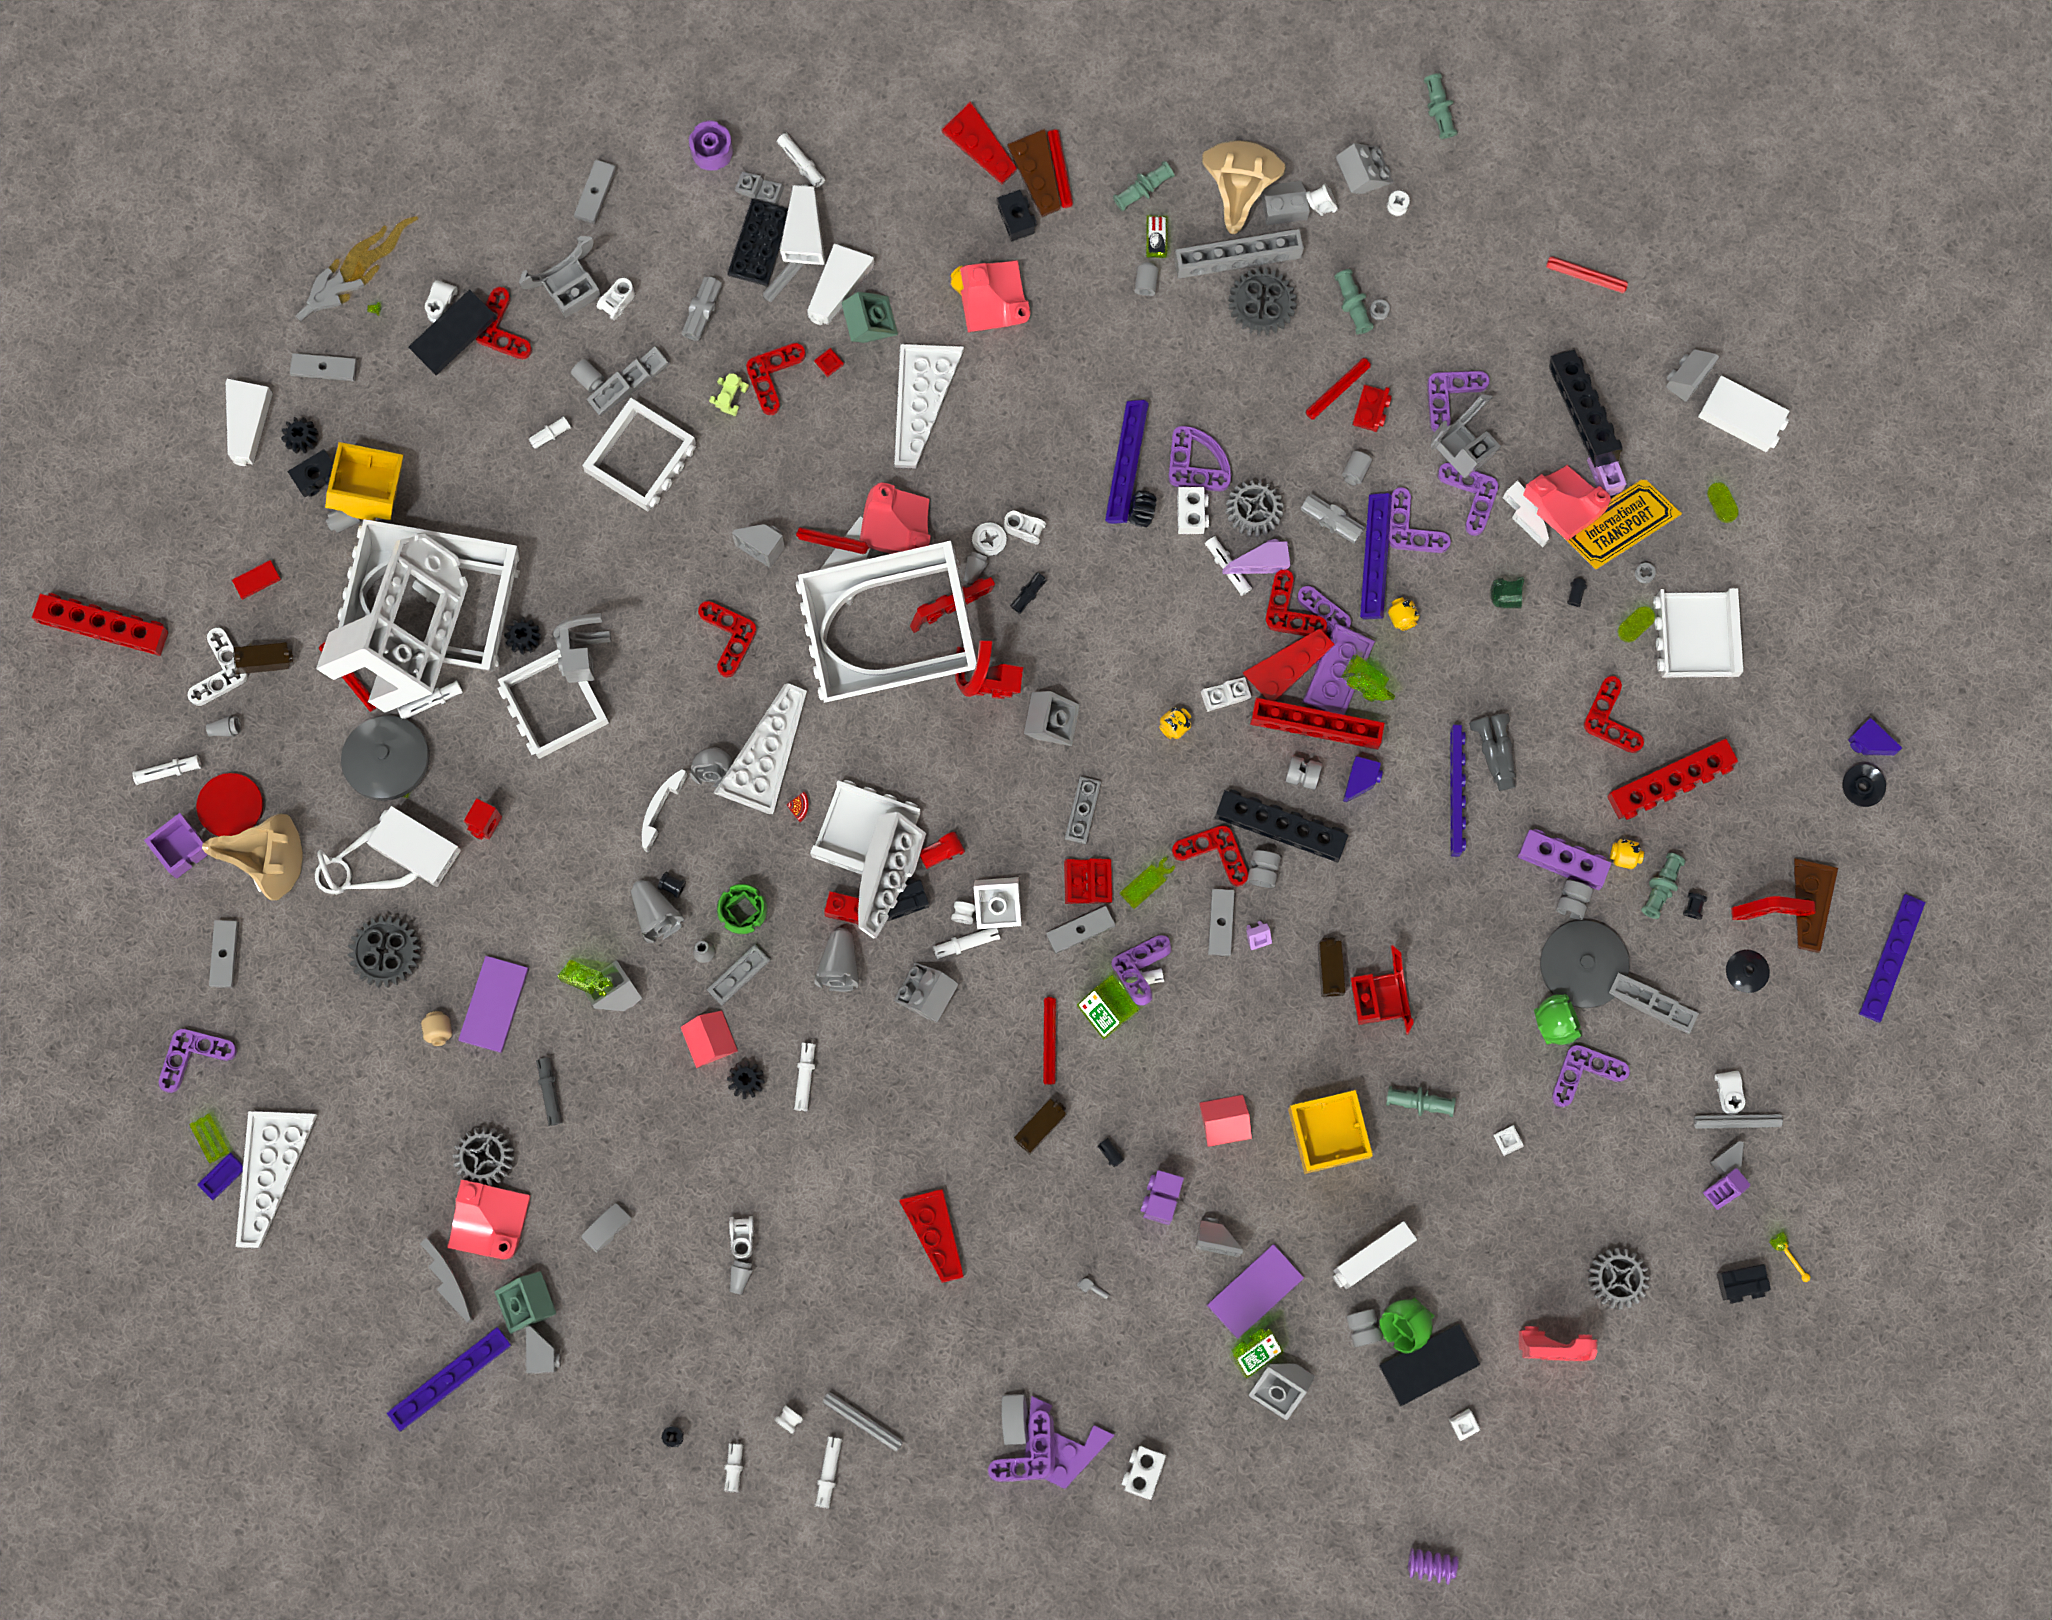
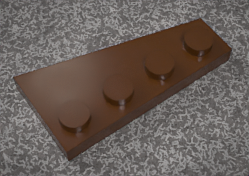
(1035, 166)
(1816, 884)

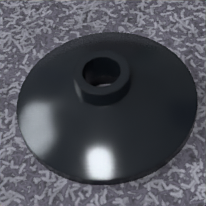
(1871, 778)
(1737, 973)

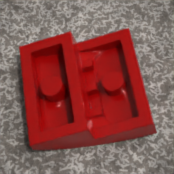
(1098, 881)

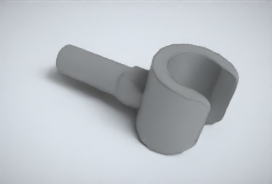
(1086, 1284)

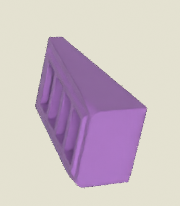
(1727, 1188)

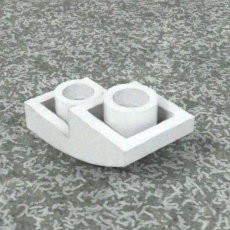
(1226, 694)

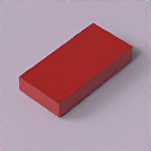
(256, 579)

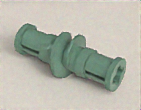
(1439, 106)
(1143, 186)
(1353, 302)
(1662, 885)
(1420, 1101)

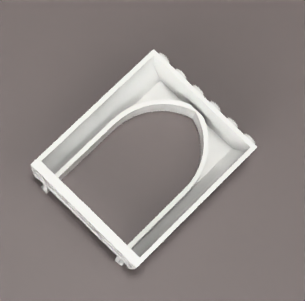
(374, 553)
(831, 588)

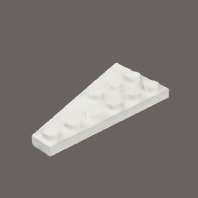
(922, 386)
(761, 764)
(270, 1158)

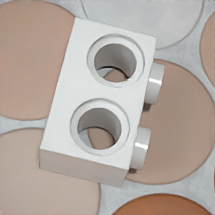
(1187, 510)
(1150, 1474)

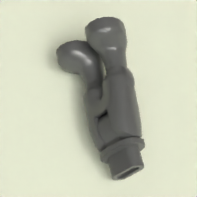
(1498, 754)

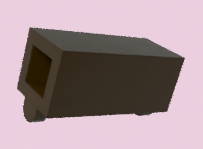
(262, 658)
(1331, 967)
(1040, 1126)

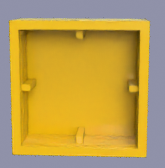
(364, 482)
(1330, 1132)

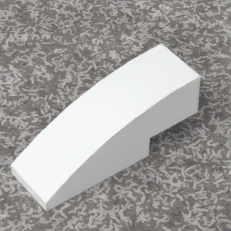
(1526, 514)

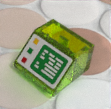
(1108, 1007)
(1256, 1353)

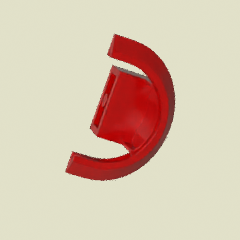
(1001, 679)
(1383, 996)

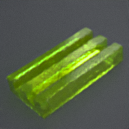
(218, 1155)

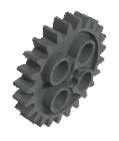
(1243, 299)
(364, 949)

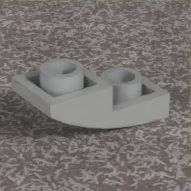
(757, 188)
(605, 1227)
(1014, 1419)

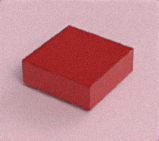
(828, 362)

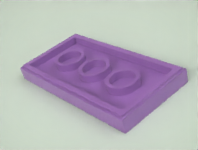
(1327, 687)
(493, 1004)
(1255, 1291)

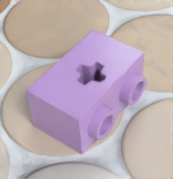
(1608, 477)

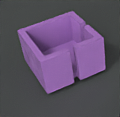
(176, 845)
(1162, 1198)

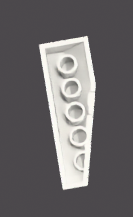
(887, 866)

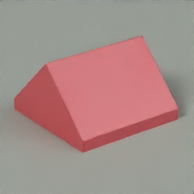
(708, 1038)
(1225, 1120)

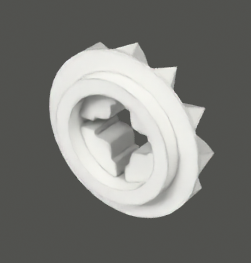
(992, 530)

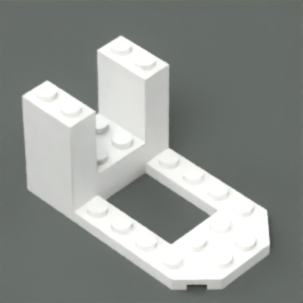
(402, 663)

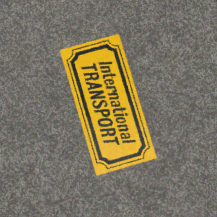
(1626, 522)

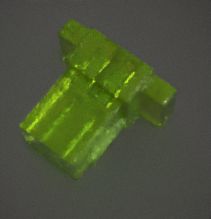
(374, 308)

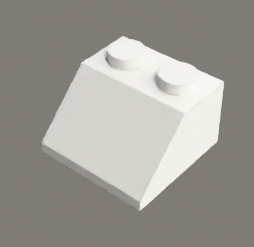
(997, 903)

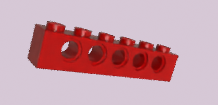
(49, 604)
(1317, 723)
(1719, 752)

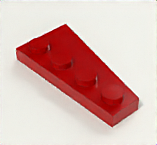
(977, 141)
(932, 612)
(1287, 666)
(933, 1227)

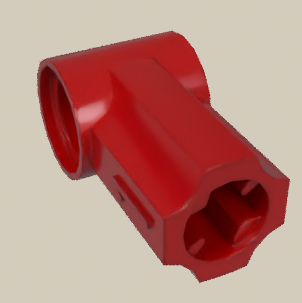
(944, 849)

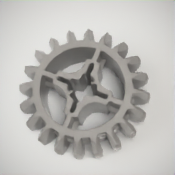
(1247, 504)
(486, 1147)
(1612, 1270)

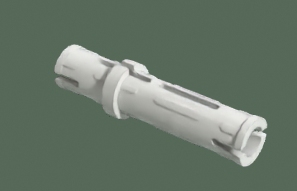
(805, 166)
(1214, 545)
(431, 700)
(176, 767)
(965, 942)
(804, 1077)
(826, 1482)

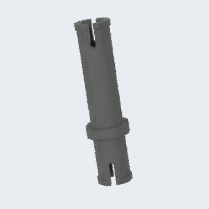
(550, 1098)

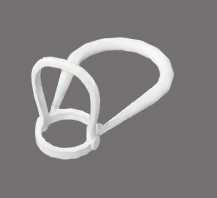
(324, 860)

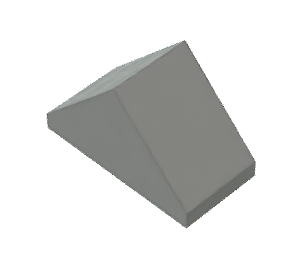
(1729, 1159)

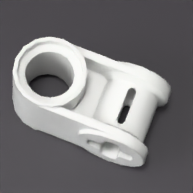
(1322, 200)
(440, 298)
(613, 301)
(1025, 527)
(1730, 1089)
(742, 1235)

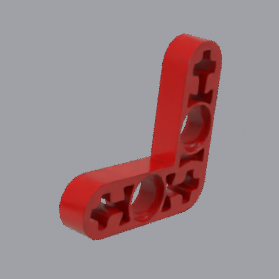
(519, 342)
(767, 368)
(1282, 611)
(734, 629)
(1602, 718)
(1213, 844)
(1773, 904)

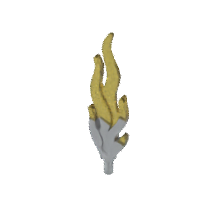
(349, 278)

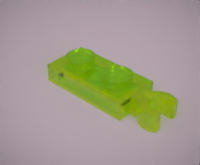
(1145, 884)
(584, 978)

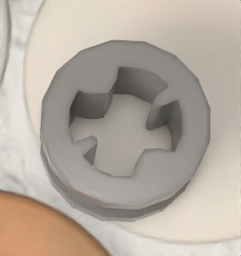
(1378, 316)
(1646, 579)

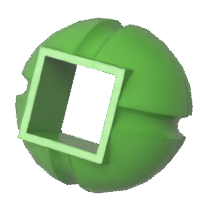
(733, 897)
(1558, 1020)
(1407, 1325)

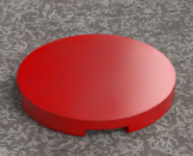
(229, 804)

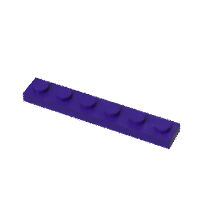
(1126, 461)
(1376, 556)
(1457, 781)
(1892, 958)
(449, 1379)

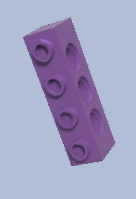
(1598, 864)

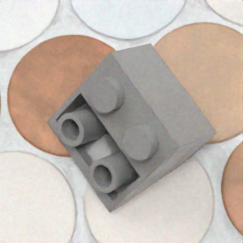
(1364, 168)
(926, 991)

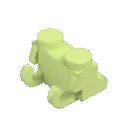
(726, 396)

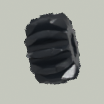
(295, 442)
(1142, 508)
(523, 642)
(752, 1074)

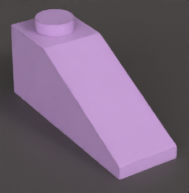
(1264, 559)

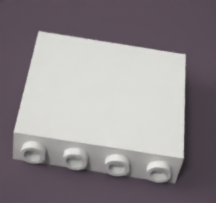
(1699, 634)
(851, 824)

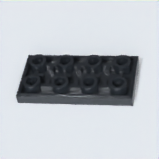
(759, 243)
(452, 332)
(1429, 1367)

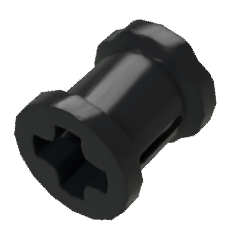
(671, 884)
(1695, 906)
(679, 1436)

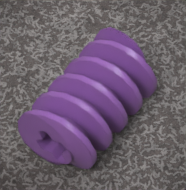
(1432, 1566)

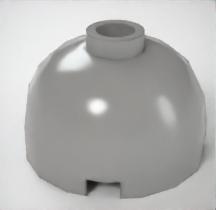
(710, 766)

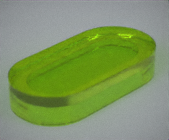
(1722, 502)
(1636, 624)

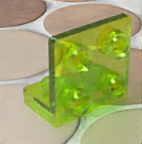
(1367, 680)

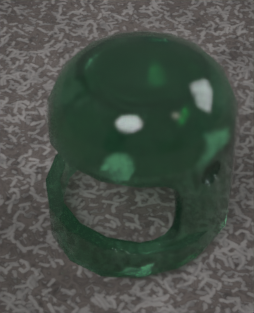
(1507, 593)

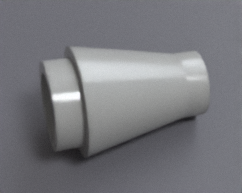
(974, 567)
(227, 726)
(706, 955)
(740, 1274)

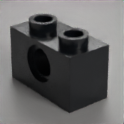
(1016, 203)
(302, 473)

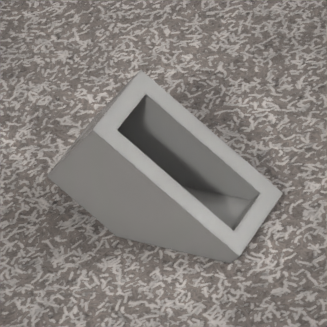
(540, 1354)

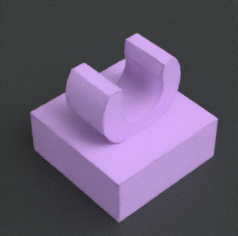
(1258, 936)

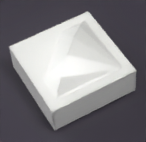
(1508, 1140)
(1464, 1424)

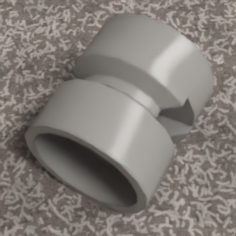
(1303, 772)
(1263, 869)
(1574, 899)
(1364, 1328)

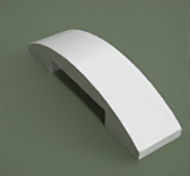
(674, 785)

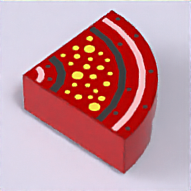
(799, 806)

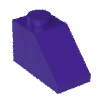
(1873, 740)
(1362, 777)

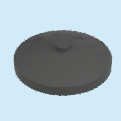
(385, 758)
(1583, 962)

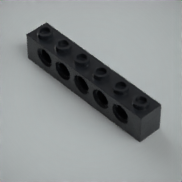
(1577, 394)
(1289, 836)

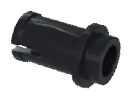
(1577, 590)
(1111, 1153)

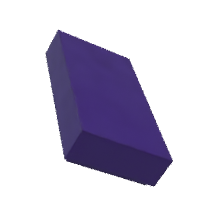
(221, 1176)

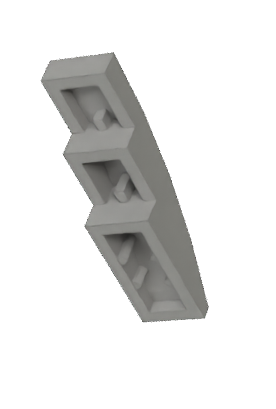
(628, 381)
(1653, 1003)
(451, 1287)

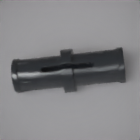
(1028, 593)

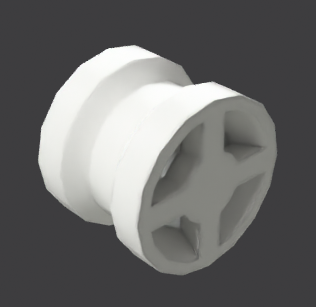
(1395, 207)
(963, 912)
(788, 1419)

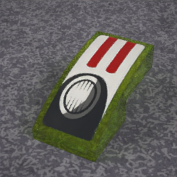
(1156, 236)

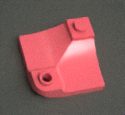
(993, 296)
(1567, 501)
(895, 520)
(487, 1219)
(1538, 1346)

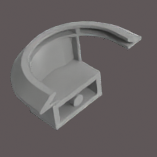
(567, 281)
(1461, 446)
(578, 663)

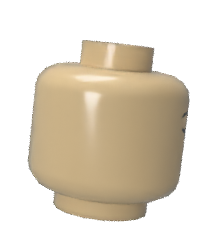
(436, 1028)

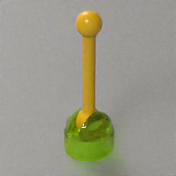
(1781, 1244)

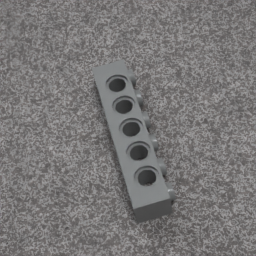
(1238, 253)

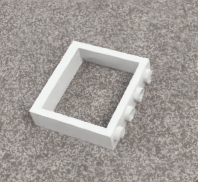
(610, 438)
(524, 729)

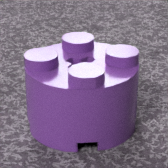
(709, 156)

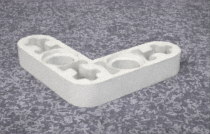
(228, 669)

